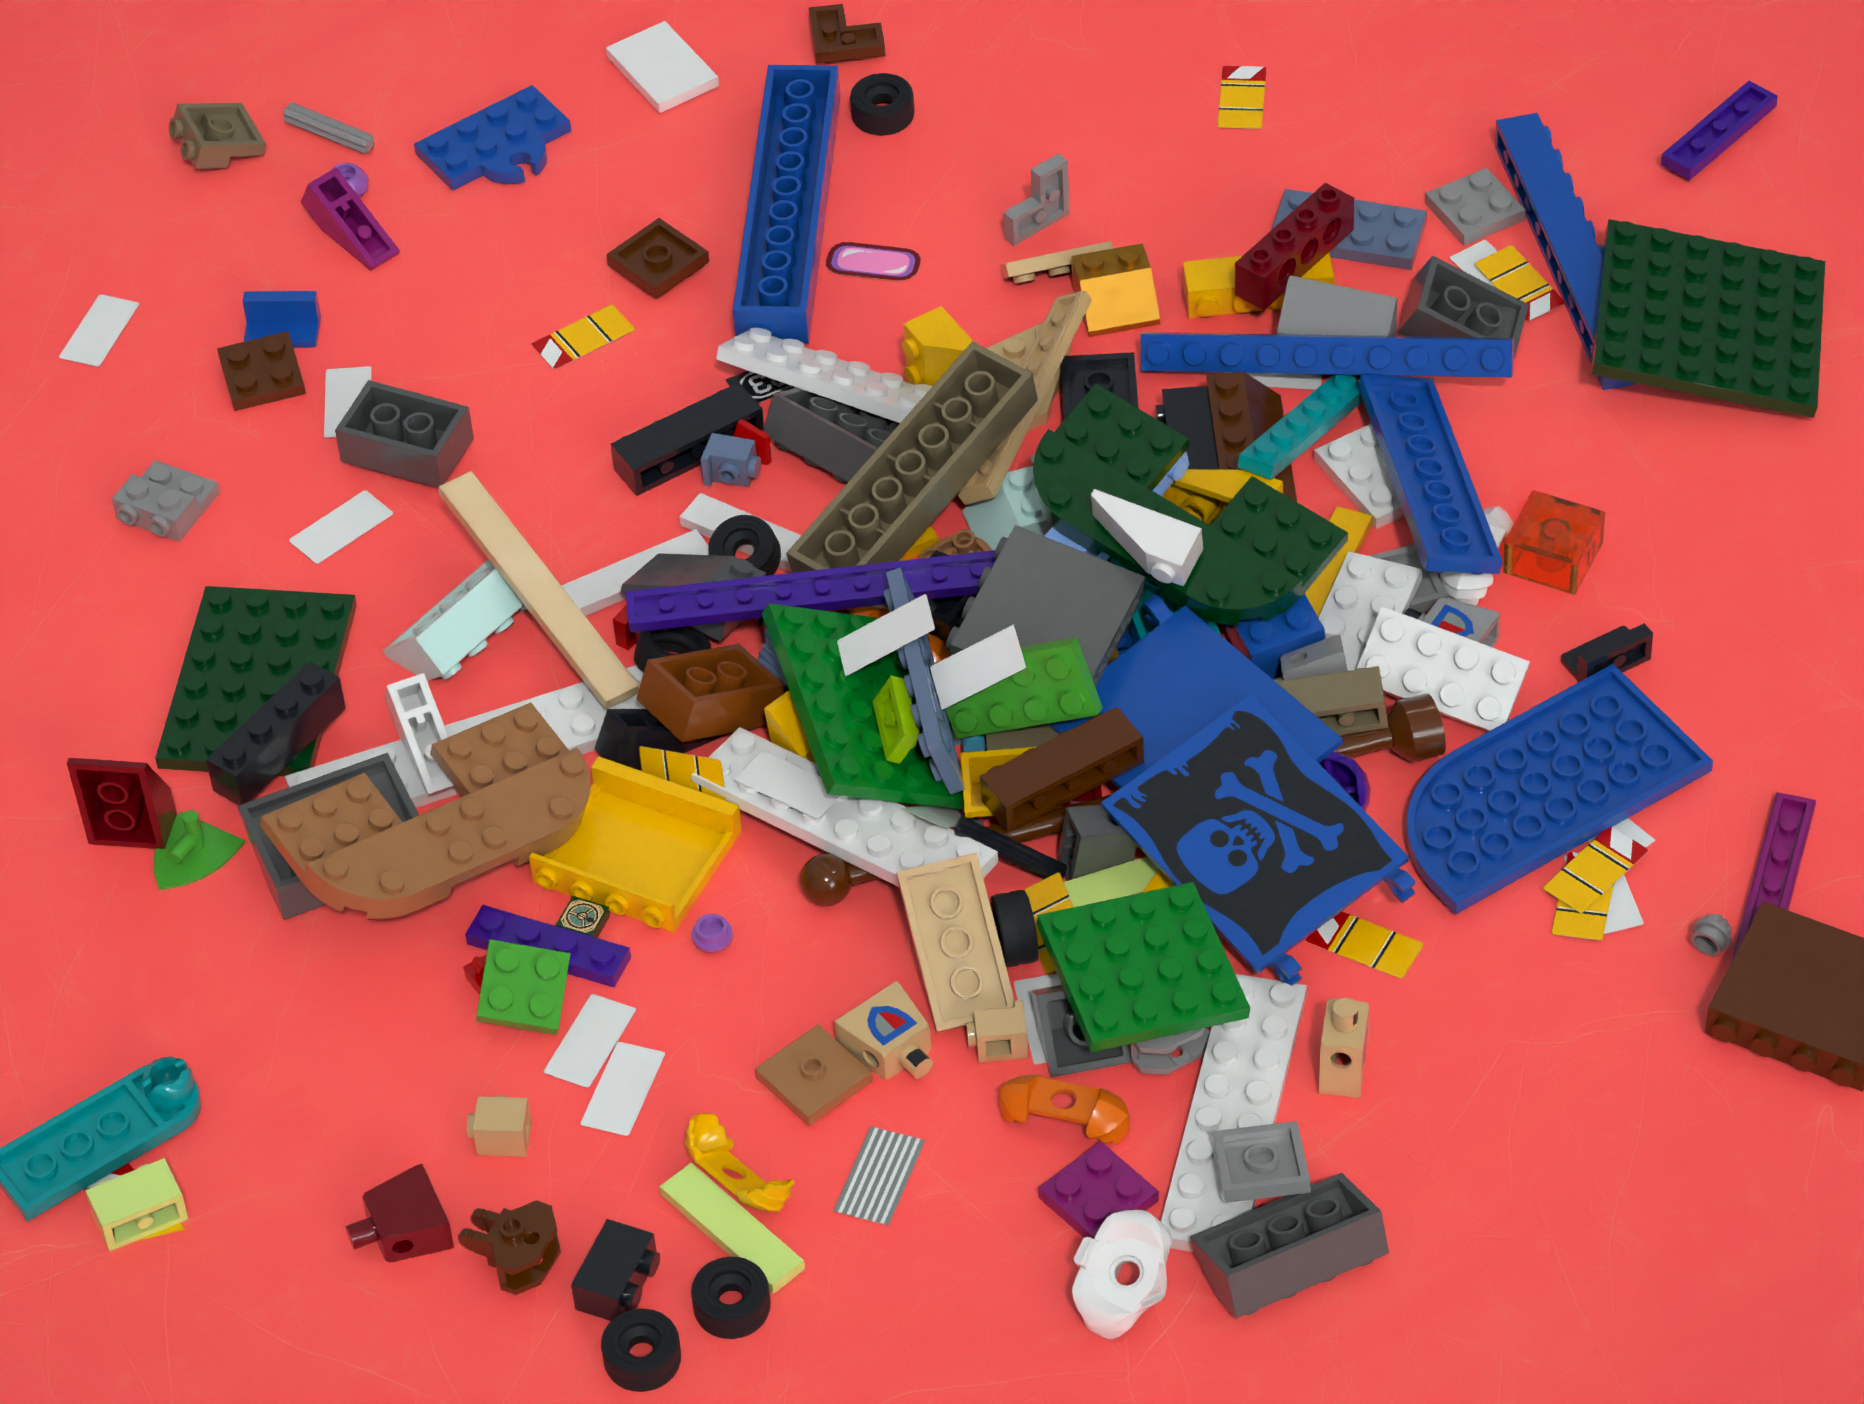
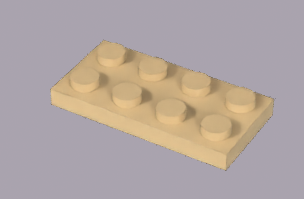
(955, 940)

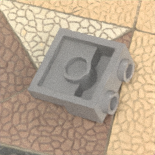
(164, 500)

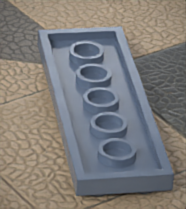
(917, 656)

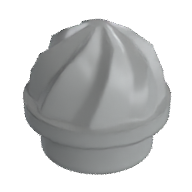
(1711, 934)

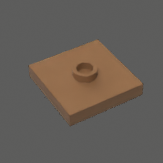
(813, 1075)

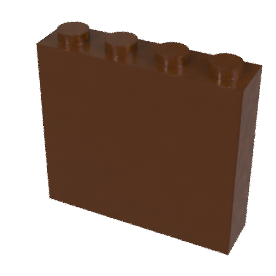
(1796, 996)

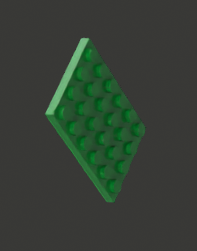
(840, 710)

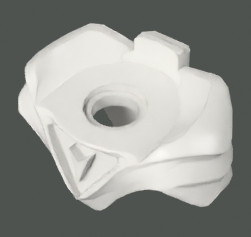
(1122, 1238)

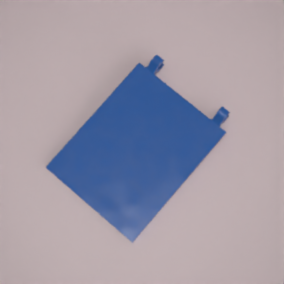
(1185, 680)

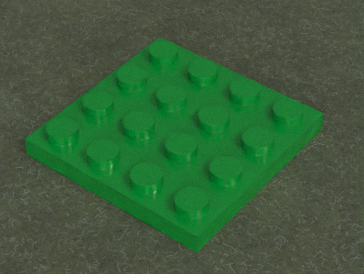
(1142, 967)

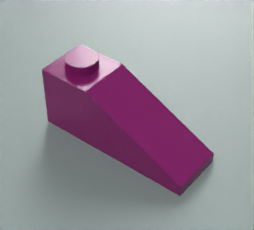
(348, 220)

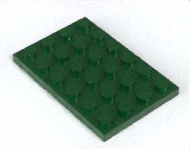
(240, 657)

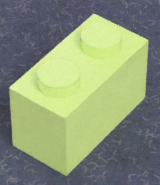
(136, 1204)

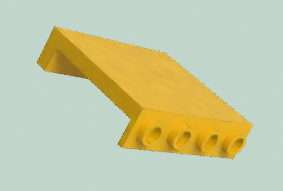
(641, 846)

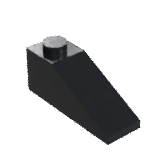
(629, 729)

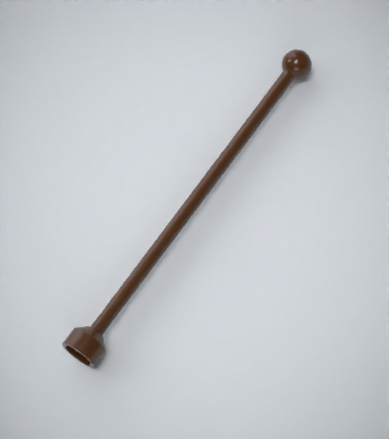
(1412, 733)

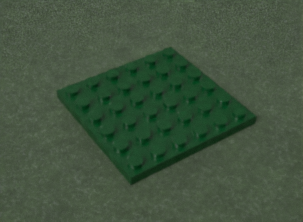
(1709, 318)

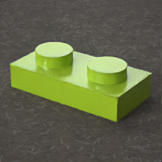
(895, 719)

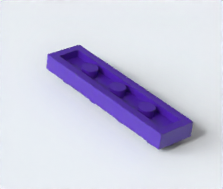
(1719, 130)
(589, 956)

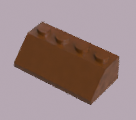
(1240, 414)

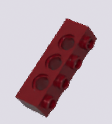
(1294, 245)

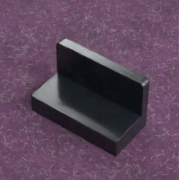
(1618, 647)

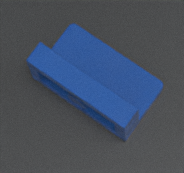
(281, 312)

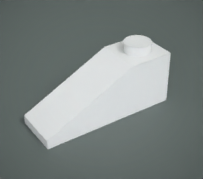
(1156, 541)
(418, 728)

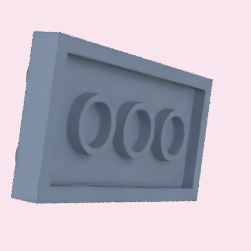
(1380, 234)

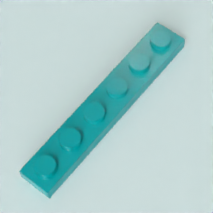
(1301, 427)

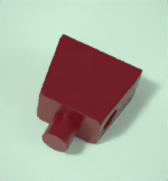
(403, 1218)

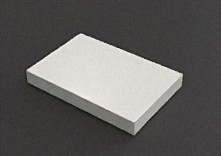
(662, 67)

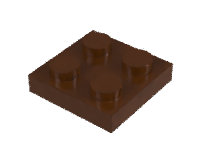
(657, 258)
(261, 371)

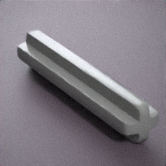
(328, 128)

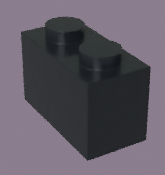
(615, 1271)

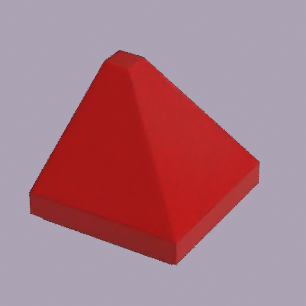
(762, 439)

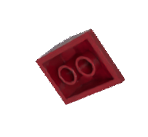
(122, 803)

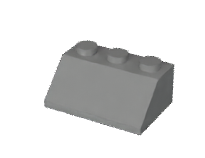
(1332, 309)

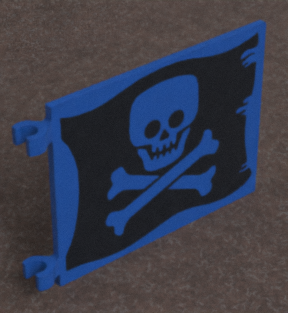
(1258, 835)

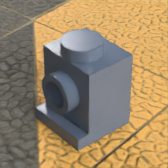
(730, 461)

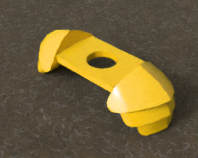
(711, 1150)

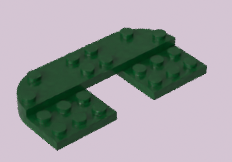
(1253, 555)

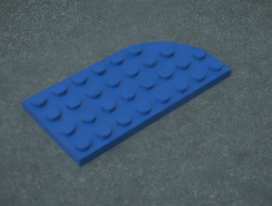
(1544, 786)

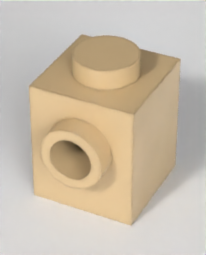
(500, 1126)

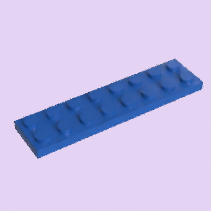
(1429, 475)

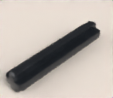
(1010, 849)

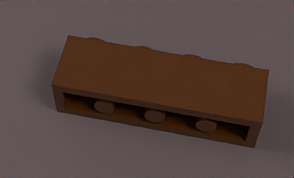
(1062, 769)

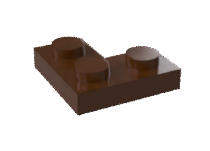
(838, 42)

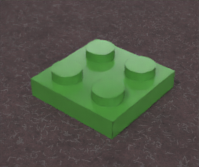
(523, 987)

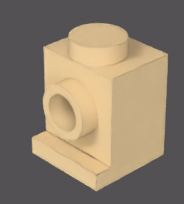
(999, 1033)

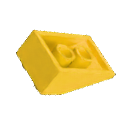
(1210, 491)

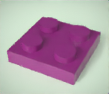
(1095, 1189)

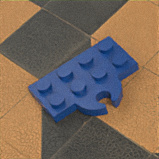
(495, 141)

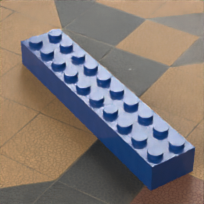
(788, 201)

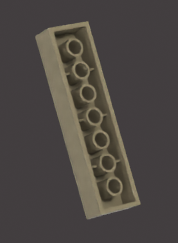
(919, 465)

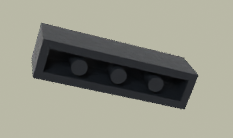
(1189, 414)
(678, 441)
(276, 734)

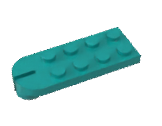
(98, 1135)

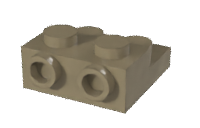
(215, 133)

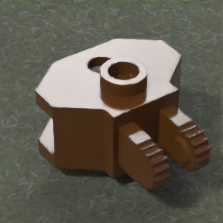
(515, 1244)

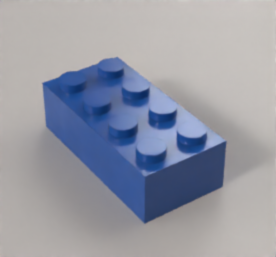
(1270, 639)

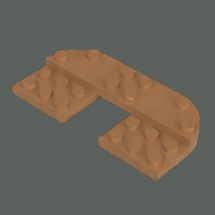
(517, 800)

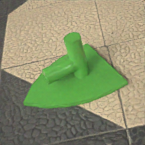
(193, 851)

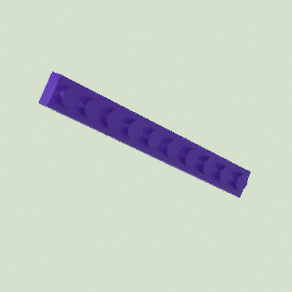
(808, 589)

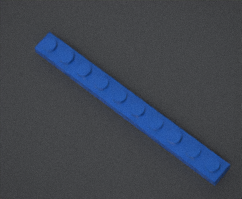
(1327, 354)

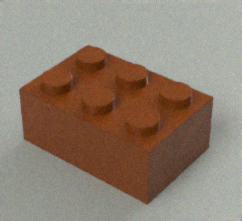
(708, 692)

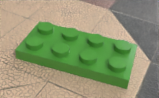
(1049, 690)

